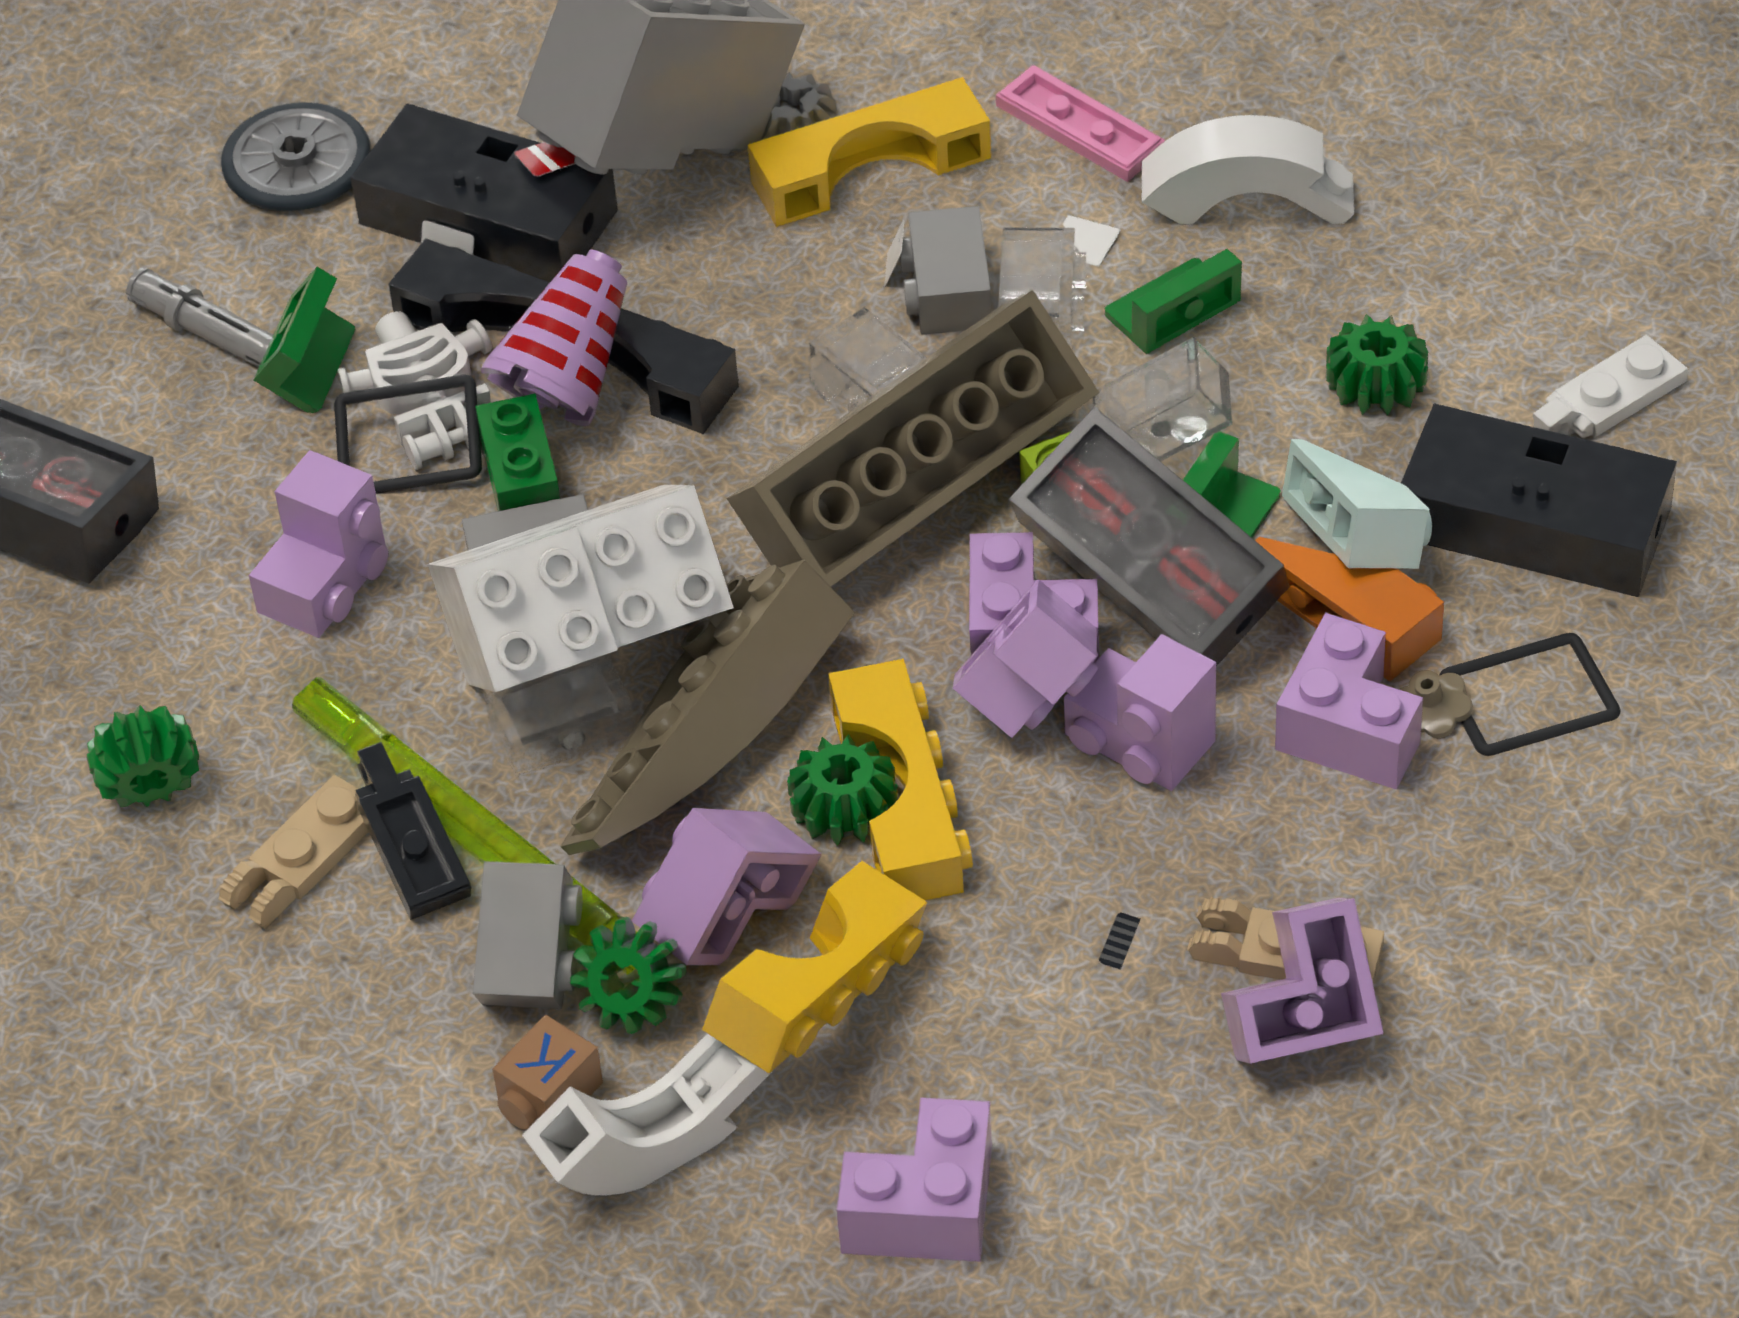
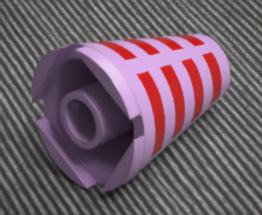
(564, 339)

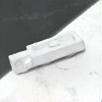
(1612, 390)

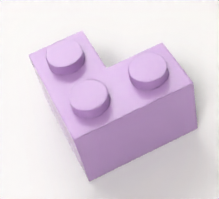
(326, 546)
(1004, 573)
(1029, 661)
(1147, 712)
(1342, 713)
(718, 875)
(1325, 991)
(926, 1201)

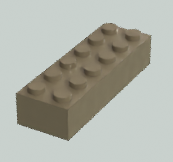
(916, 442)

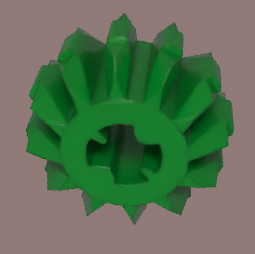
(1377, 364)
(142, 756)
(841, 788)
(614, 953)

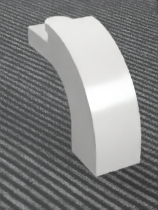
(1243, 157)
(641, 1137)

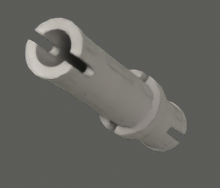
(187, 309)

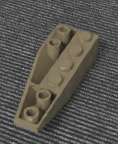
(715, 698)

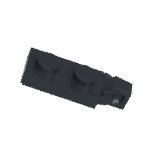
(409, 835)

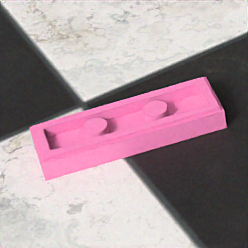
(1078, 122)

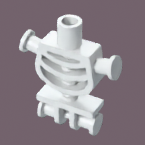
(416, 357)

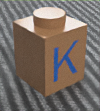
(542, 1069)

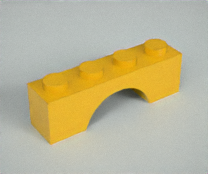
(930, 127)
(916, 835)
(779, 1003)

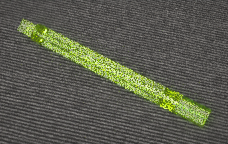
(459, 813)

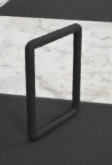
(409, 389)
(1612, 712)

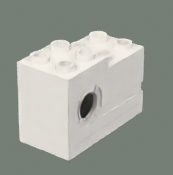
(580, 587)

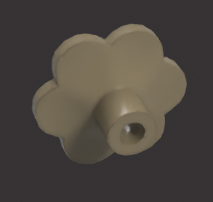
(1442, 701)

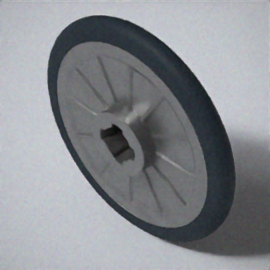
(294, 156)

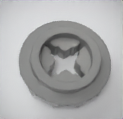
(814, 101)

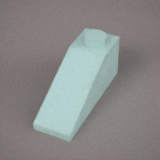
(1356, 510)

